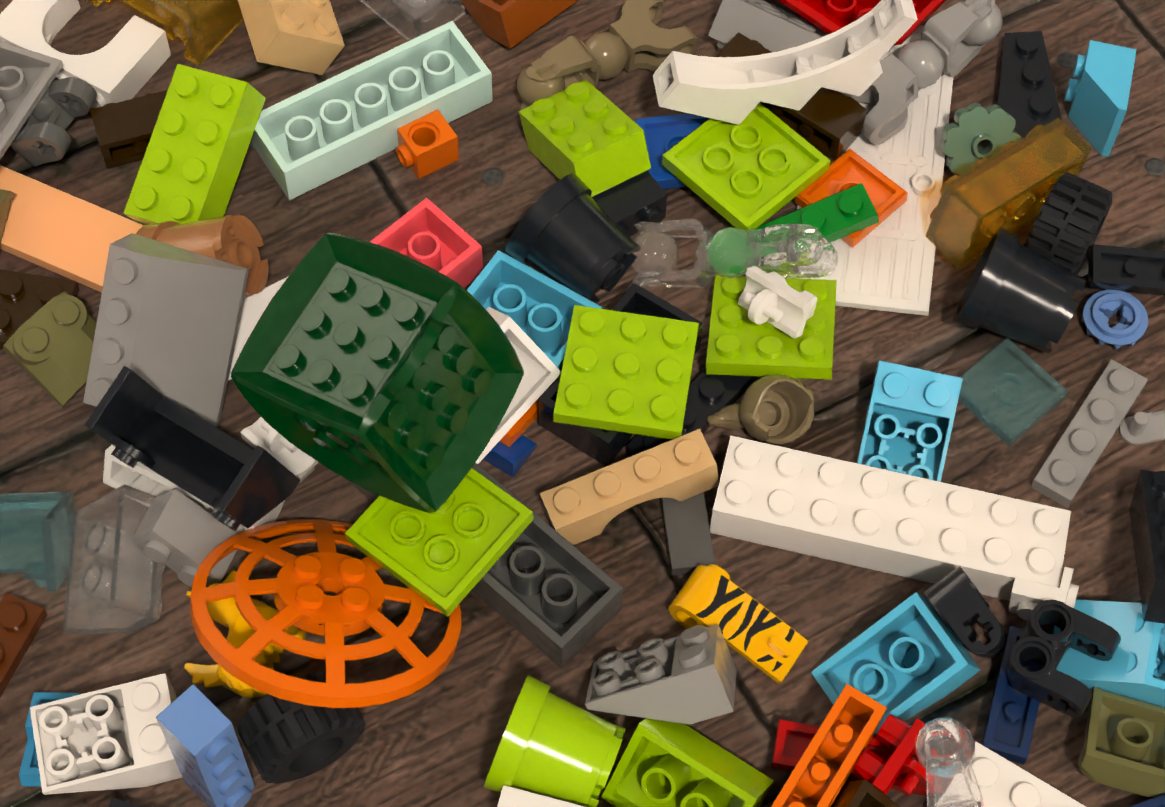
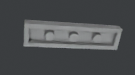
(1089, 433)

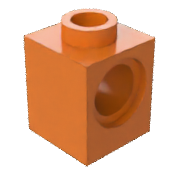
(427, 144)

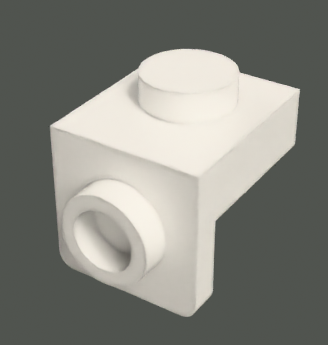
(1028, 594)

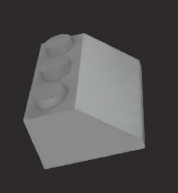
(762, 22)

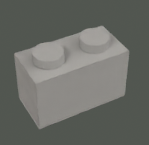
(182, 536)

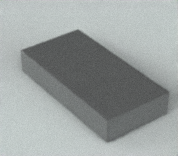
(687, 534)

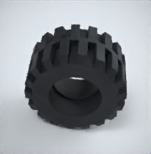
(1069, 221)
(295, 738)

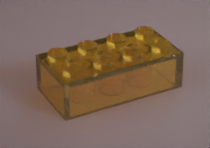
(1003, 190)

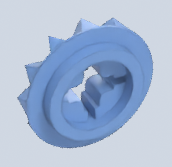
(1103, 305)

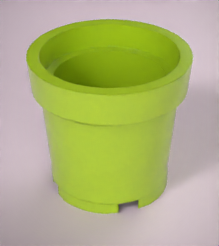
(554, 748)

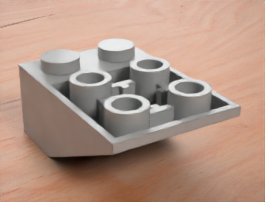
(667, 679)

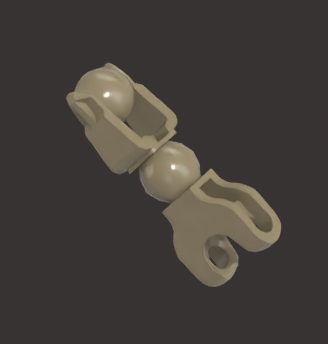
(629, 45)

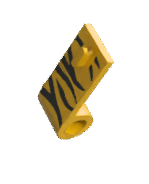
(745, 623)

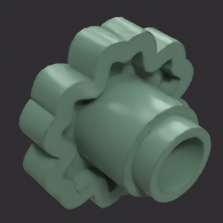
(976, 135)

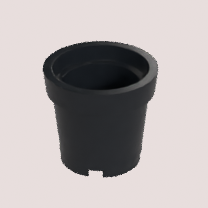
(573, 240)
(1018, 294)

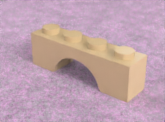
(665, 471)

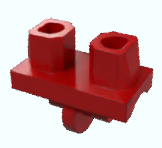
(882, 774)

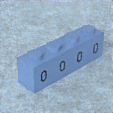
(206, 750)

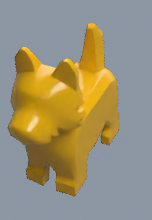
(227, 614)

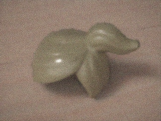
(771, 410)

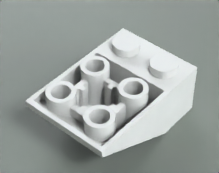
(105, 738)

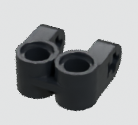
(964, 608)
(1078, 632)

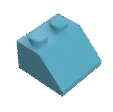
(1100, 92)

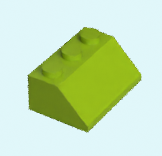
(681, 768)

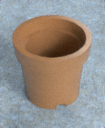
(223, 238)

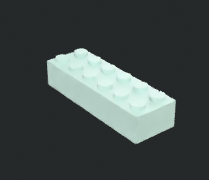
(359, 110)

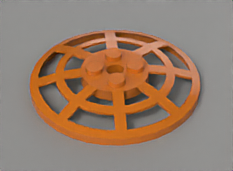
(302, 603)

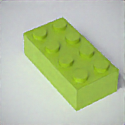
(195, 148)

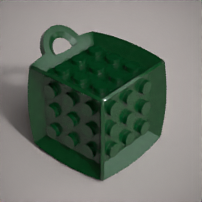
(380, 370)

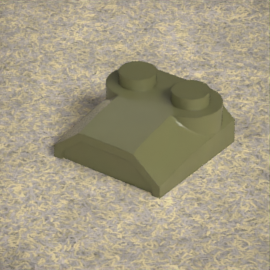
(55, 346)
(1124, 744)

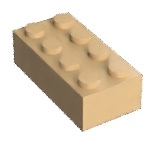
(293, 33)

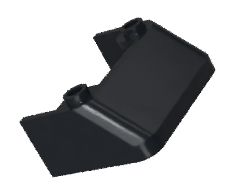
(190, 452)

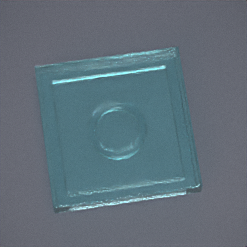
(1009, 391)

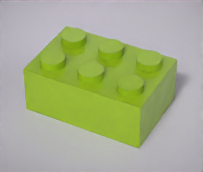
(585, 136)

